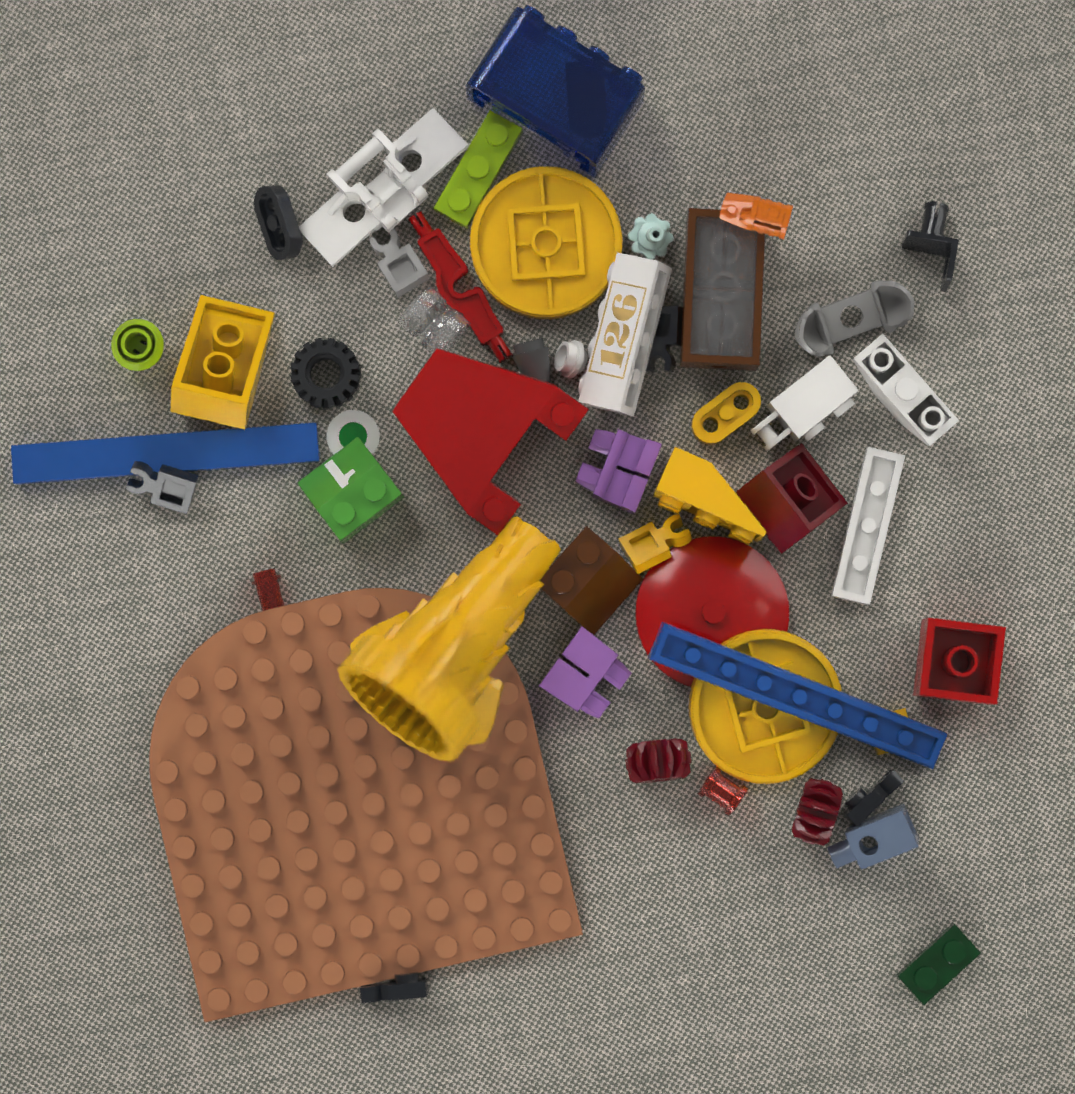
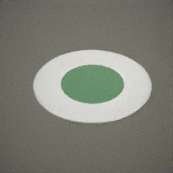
(349, 426)

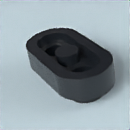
(277, 222)

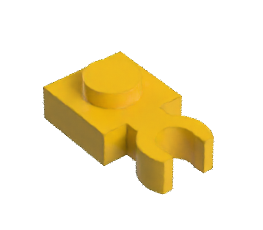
(650, 545)

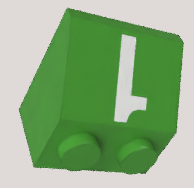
(350, 490)

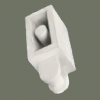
(808, 403)

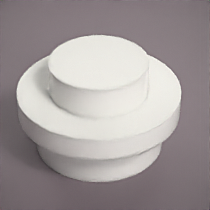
(570, 358)

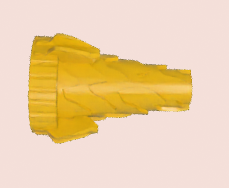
(432, 667)

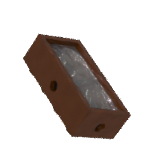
(721, 294)

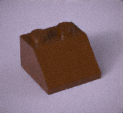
(589, 580)

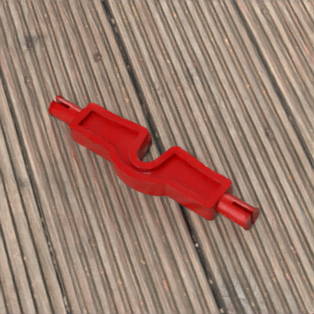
(450, 269)

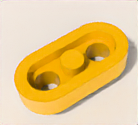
(725, 414)

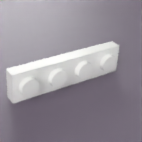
(868, 525)

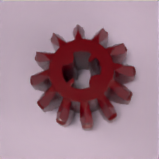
(658, 760)
(817, 812)

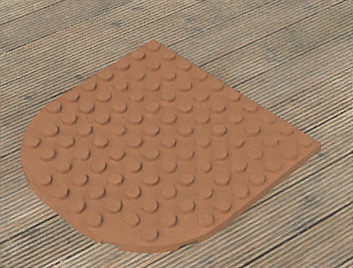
(323, 843)

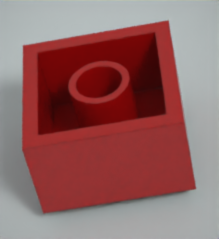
(959, 661)

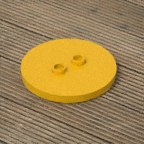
(545, 242)
(751, 737)

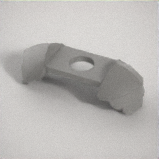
(883, 305)

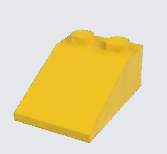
(221, 362)

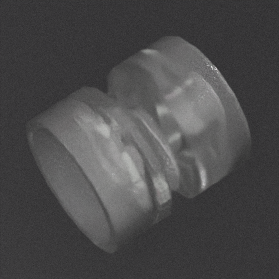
(433, 321)

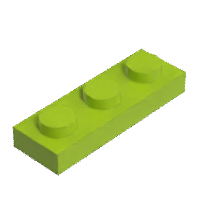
(478, 169)

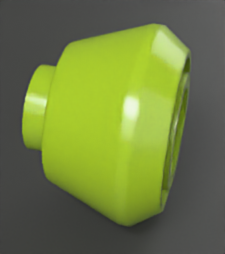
(128, 339)

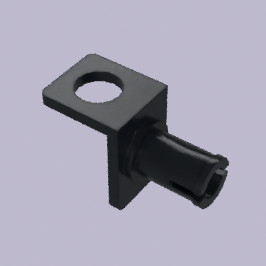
(932, 240)

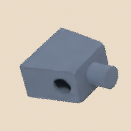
(890, 828)

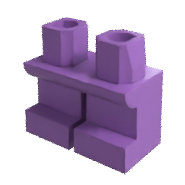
(622, 452)
(594, 659)

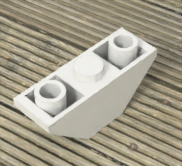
(904, 391)

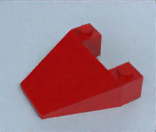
(470, 420)

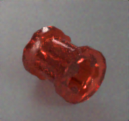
(722, 791)

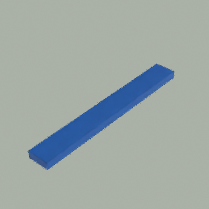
(179, 450)
(797, 695)

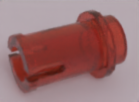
(268, 589)

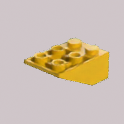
(701, 490)

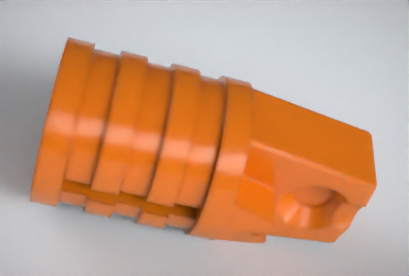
(756, 214)

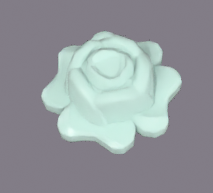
(650, 236)

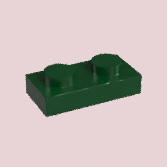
(938, 964)

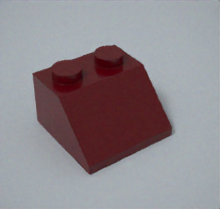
(791, 497)

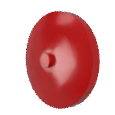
(712, 591)

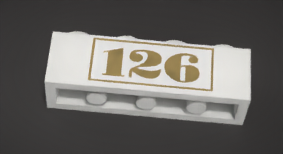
(624, 334)

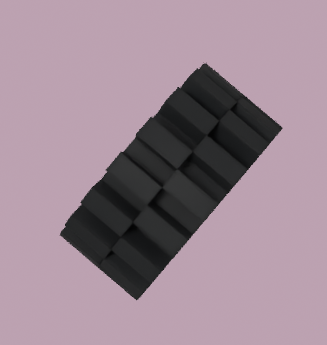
(325, 350)

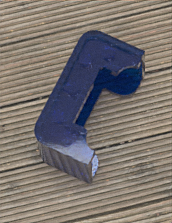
(557, 88)

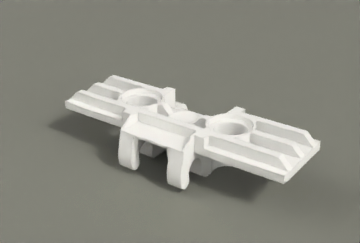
(387, 196)

